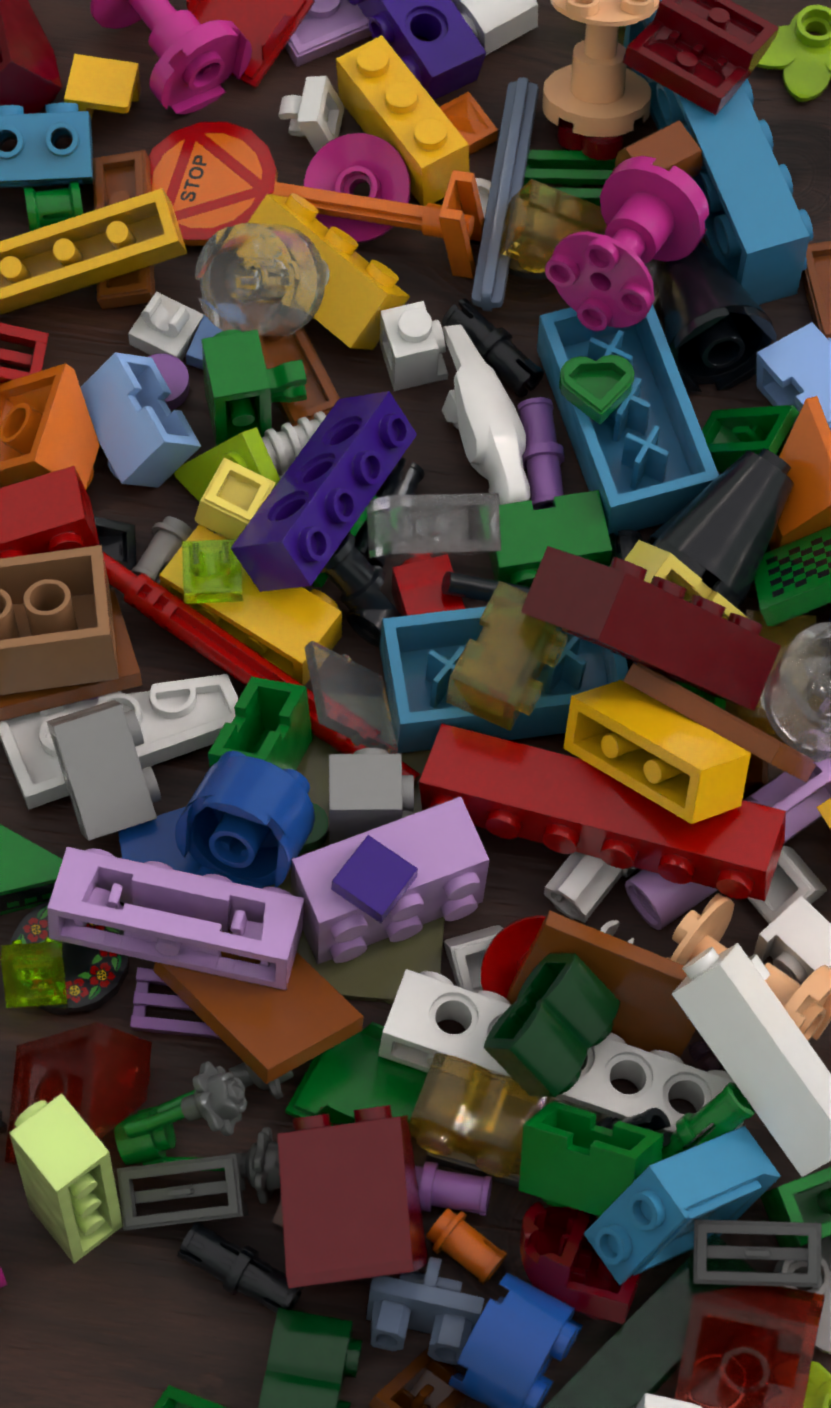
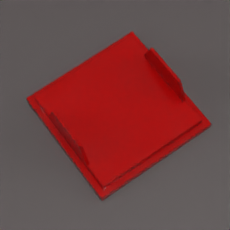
(264, 24)

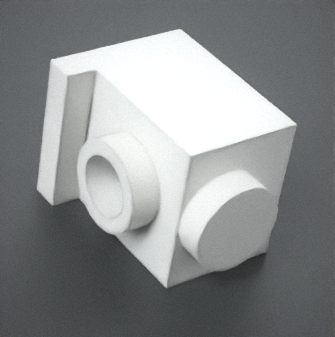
(412, 346)
(797, 941)

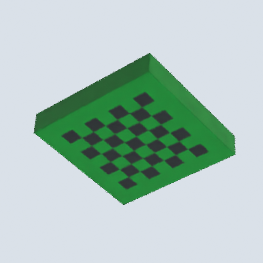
(795, 578)

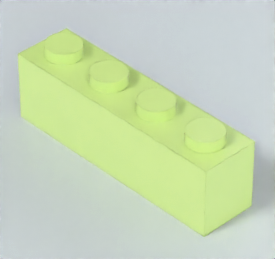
(66, 1176)

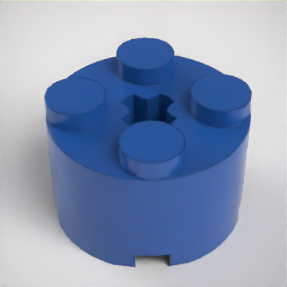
(247, 820)
(515, 1347)

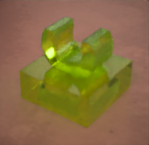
(211, 572)
(34, 973)

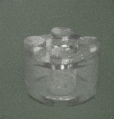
(261, 279)
(800, 693)

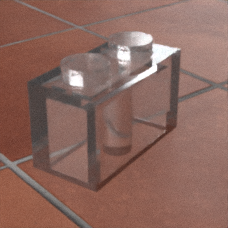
(433, 525)

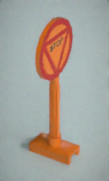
(224, 171)

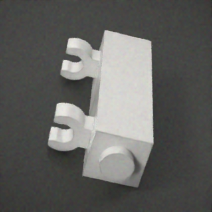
(761, 1051)

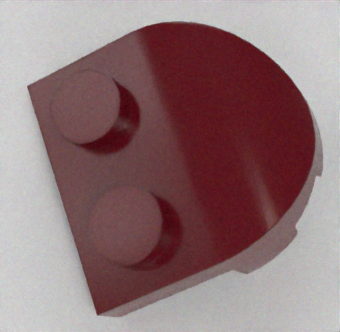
(567, 1266)

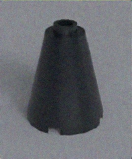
(710, 321)
(730, 524)

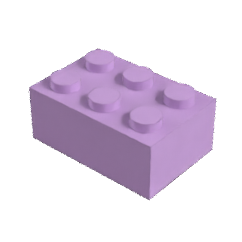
(447, 884)

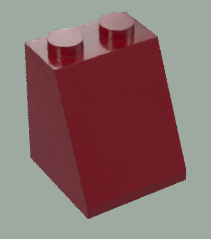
(350, 1199)

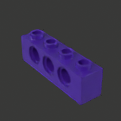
(444, 62)
(324, 492)

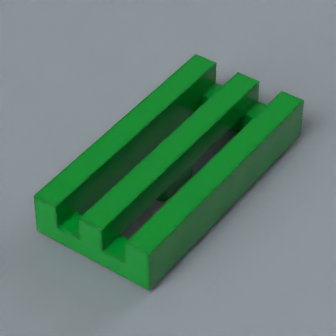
(570, 170)

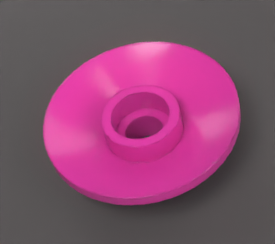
(354, 160)

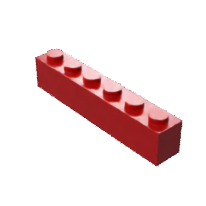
(582, 810)

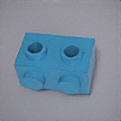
(35, 157)

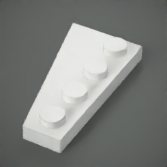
(172, 719)

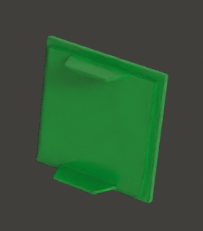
(354, 1079)

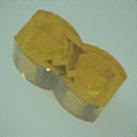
(473, 1114)

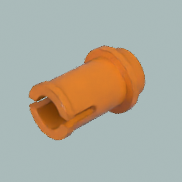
(466, 1245)

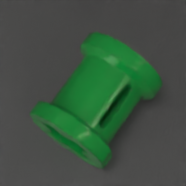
(52, 205)

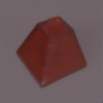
(95, 1069)
(749, 1347)

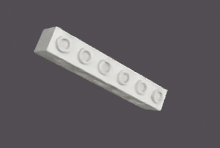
(429, 997)

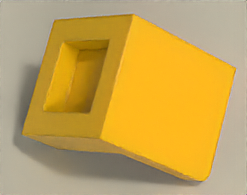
(102, 84)

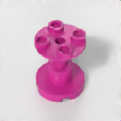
(190, 54)
(647, 218)

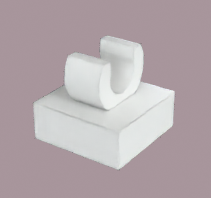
(315, 113)
(165, 327)

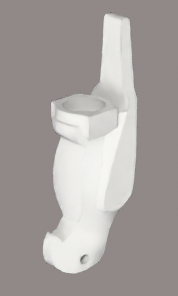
(486, 420)

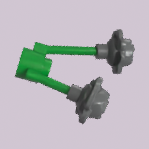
(220, 1101)

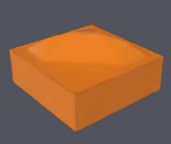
(471, 121)

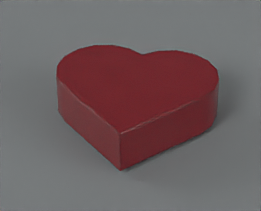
(594, 147)

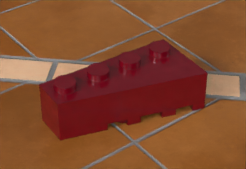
(653, 625)

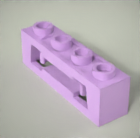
(176, 917)

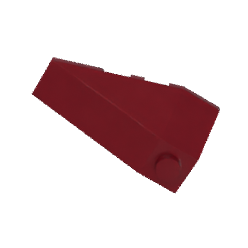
(26, 59)

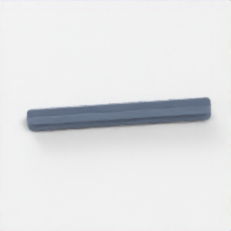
(506, 181)

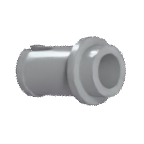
(163, 546)

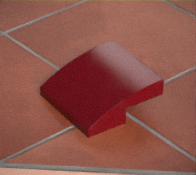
(701, 49)

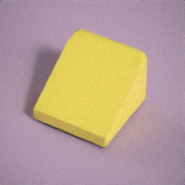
(232, 499)

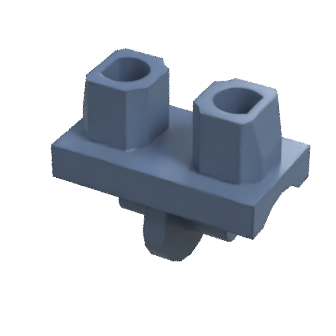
(423, 1305)

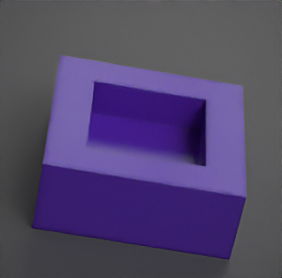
(374, 879)

